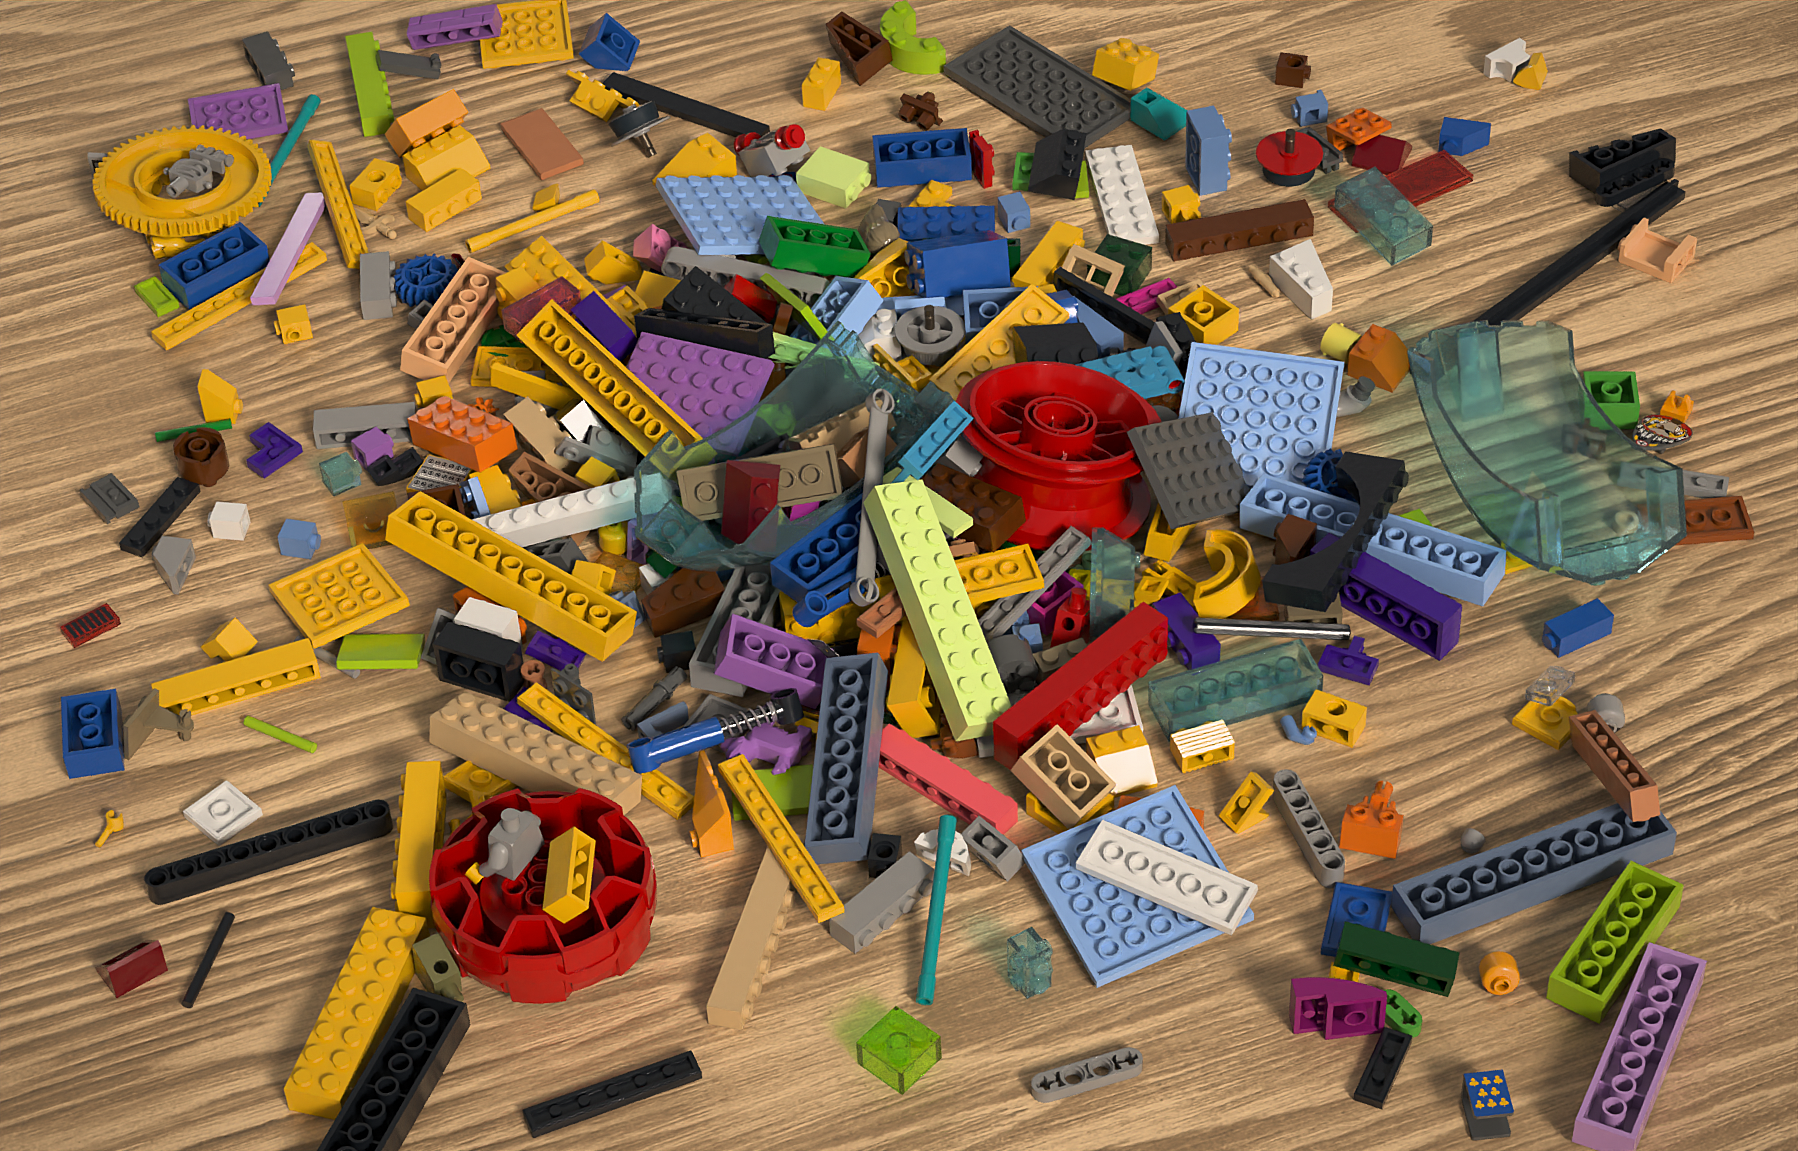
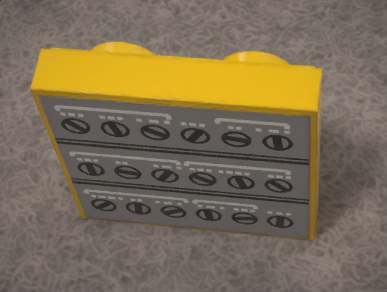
(437, 473)

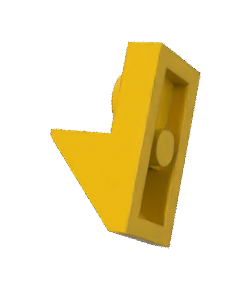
(1246, 804)

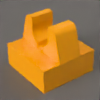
(1677, 407)

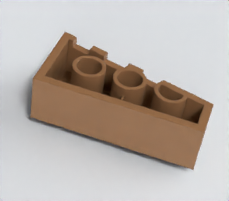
(543, 482)

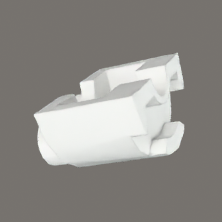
(960, 859)

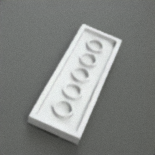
(1121, 194)
(1167, 877)

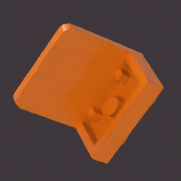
(1356, 128)

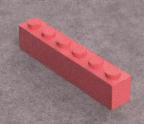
(944, 781)

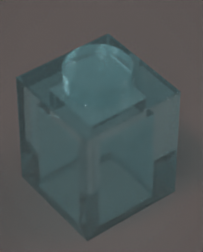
(340, 473)

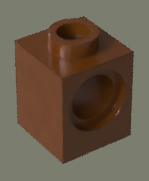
(1292, 70)

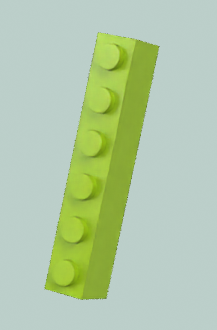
(369, 84)

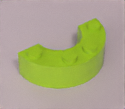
(908, 52)

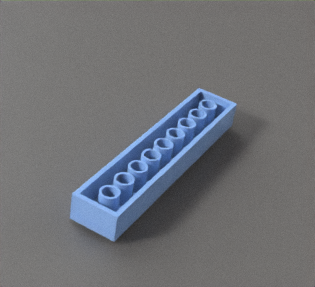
(1426, 553)

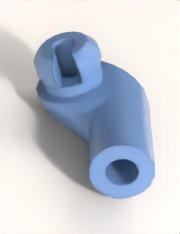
(1295, 734)

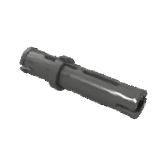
(661, 691)

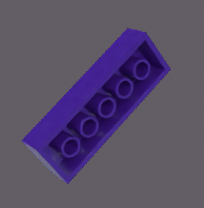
(1399, 604)

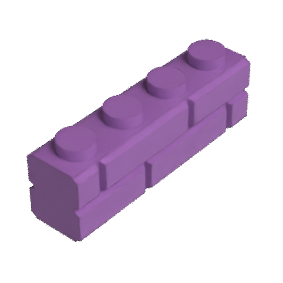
(454, 27)

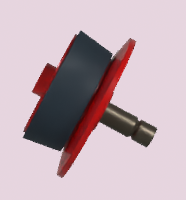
(1289, 157)

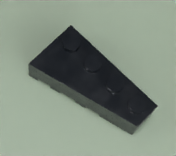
(1619, 158)

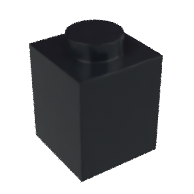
(676, 650)

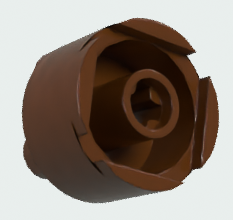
(201, 456)

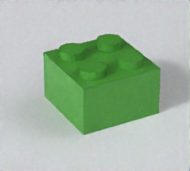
(1616, 395)

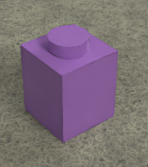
(372, 447)

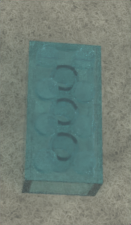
(1383, 216)

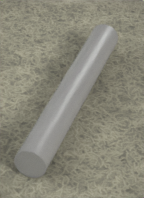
(330, 659)

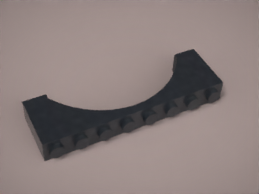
(1317, 579)

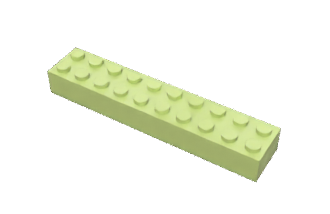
(937, 608)

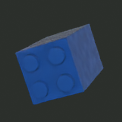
(957, 264)

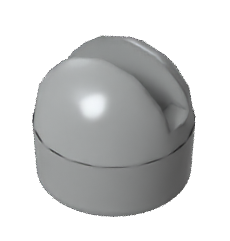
(1472, 840)

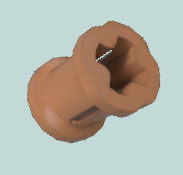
(532, 675)

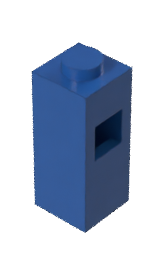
(1577, 628)

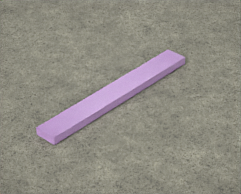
(289, 249)

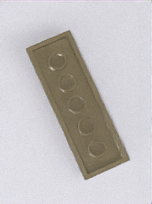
(805, 477)

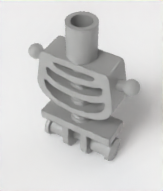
(196, 172)

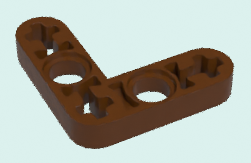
(782, 320)

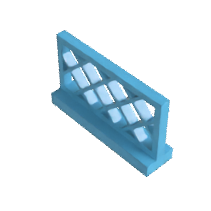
(933, 442)

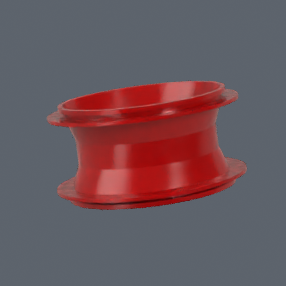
(1061, 446)

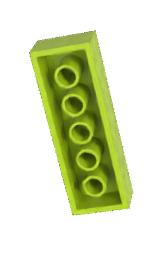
(1614, 942)

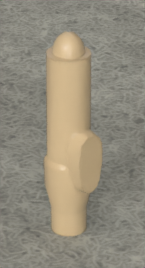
(1264, 280)

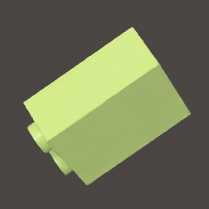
(833, 177)

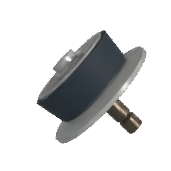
(636, 123)

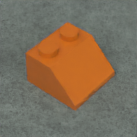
(1379, 357)

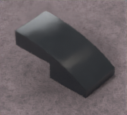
(391, 471)

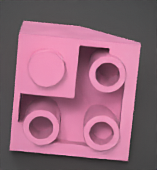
(653, 245)

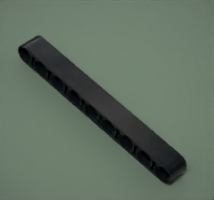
(268, 852)

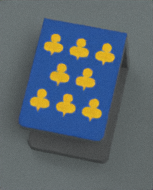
(1486, 1104)

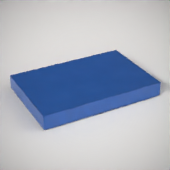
(1358, 906)

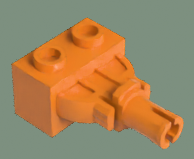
(1373, 826)

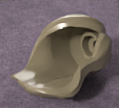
(877, 230)

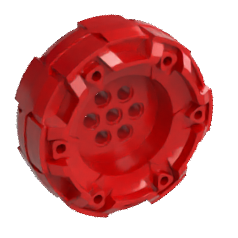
(499, 924)

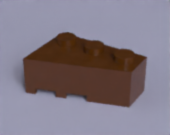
(858, 47)
(682, 600)

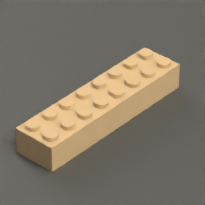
(528, 752)

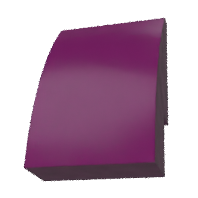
(1336, 1007)

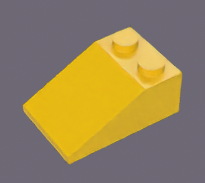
(701, 158)
(888, 271)

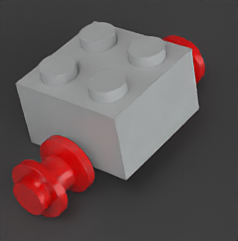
(772, 151)

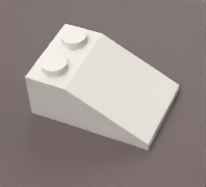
(881, 331)

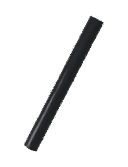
(208, 960)

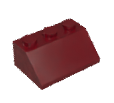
(748, 497)

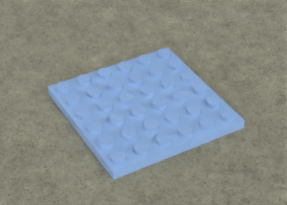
(730, 212)
(1269, 406)
(1105, 923)

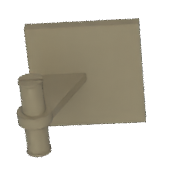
(151, 716)

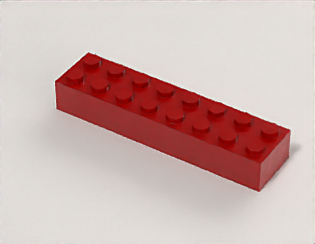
(1083, 683)

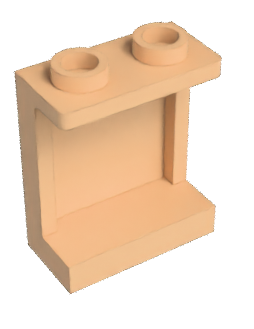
(1655, 253)

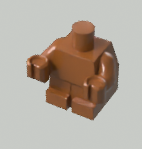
(953, 749)

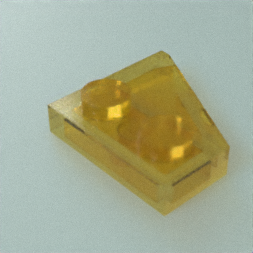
(627, 572)

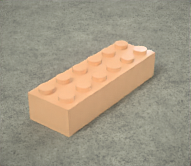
(453, 323)

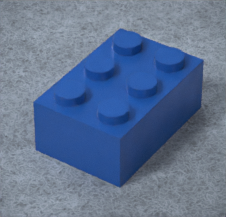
(92, 733)

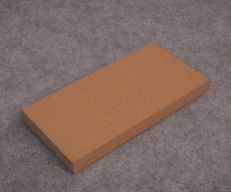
(542, 144)

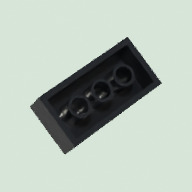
(704, 296)

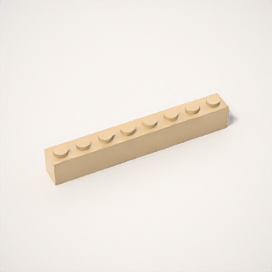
(752, 945)

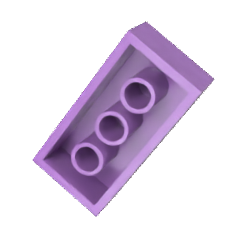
(770, 660)

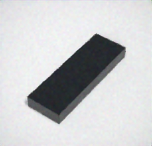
(1383, 1068)

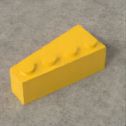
(1161, 540)

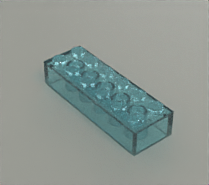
(1236, 688)

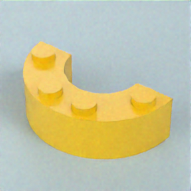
(1236, 579)

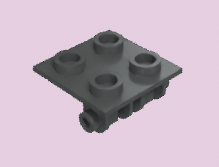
(569, 690)

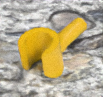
(113, 825)

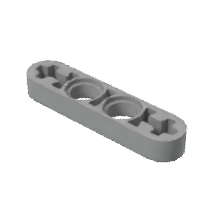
(1089, 1079)

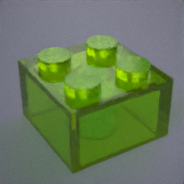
(899, 1050)

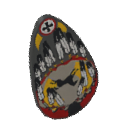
(1660, 433)

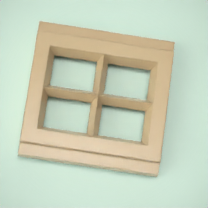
(1095, 261)

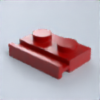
(981, 159)

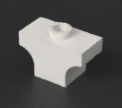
(1507, 60)

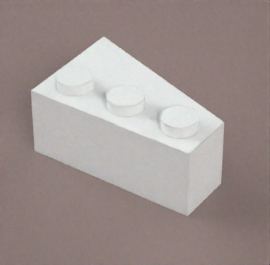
(1302, 279)

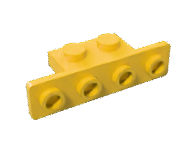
(595, 98)
(907, 370)

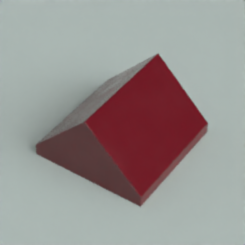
(1383, 153)
(133, 967)

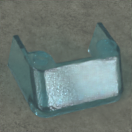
(1111, 580)

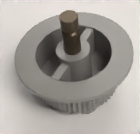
(930, 334)

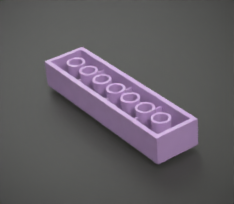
(1639, 1050)

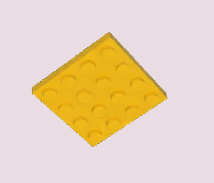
(529, 34)
(338, 595)

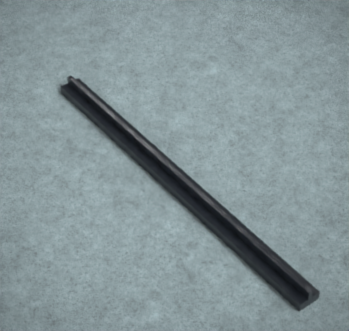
(1583, 255)

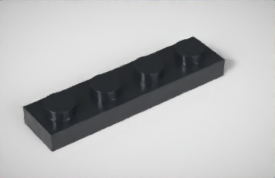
(159, 517)

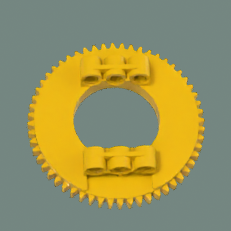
(134, 176)

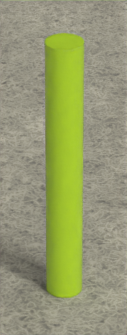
(280, 734)

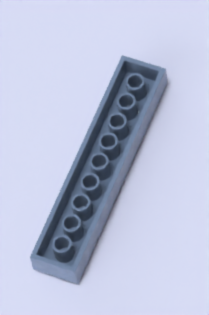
(1528, 872)

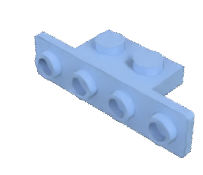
(906, 303)

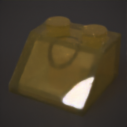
(368, 519)

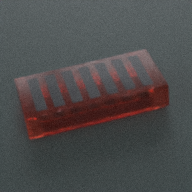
(90, 625)

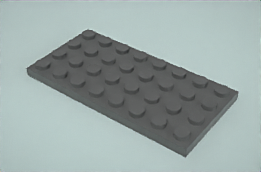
(1039, 86)

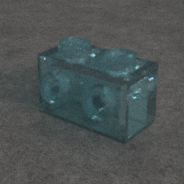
(1029, 962)

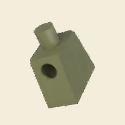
(437, 968)

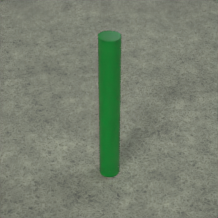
(175, 433)

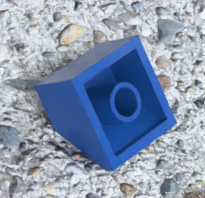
(609, 45)

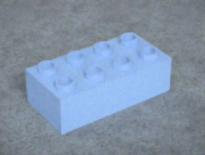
(844, 300)

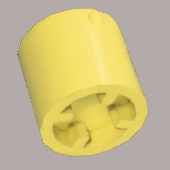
(1339, 342)

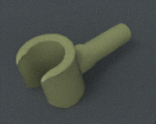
(1085, 563)

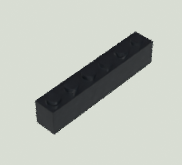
(717, 332)

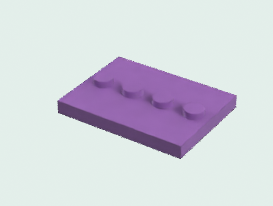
(248, 111)

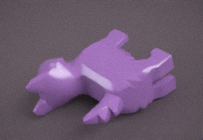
(771, 745)

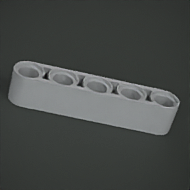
(1308, 828)

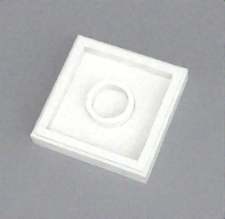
(222, 813)

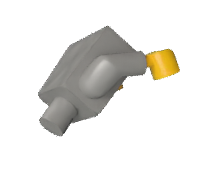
(510, 846)

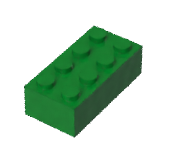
(813, 247)

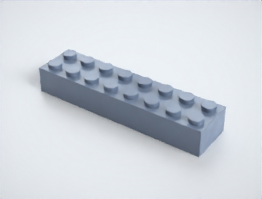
(846, 759)

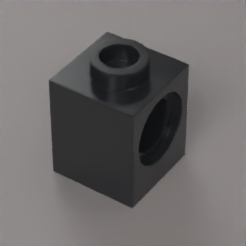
(883, 853)

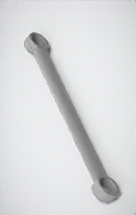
(873, 476)

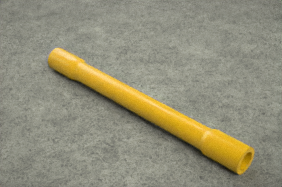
(577, 203)

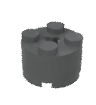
(1014, 662)

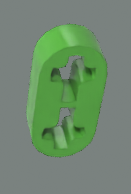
(1402, 1011)

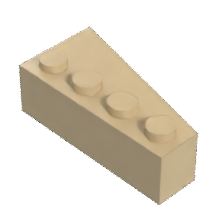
(837, 429)

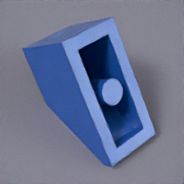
(1463, 136)

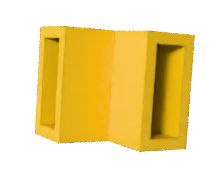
(229, 641)

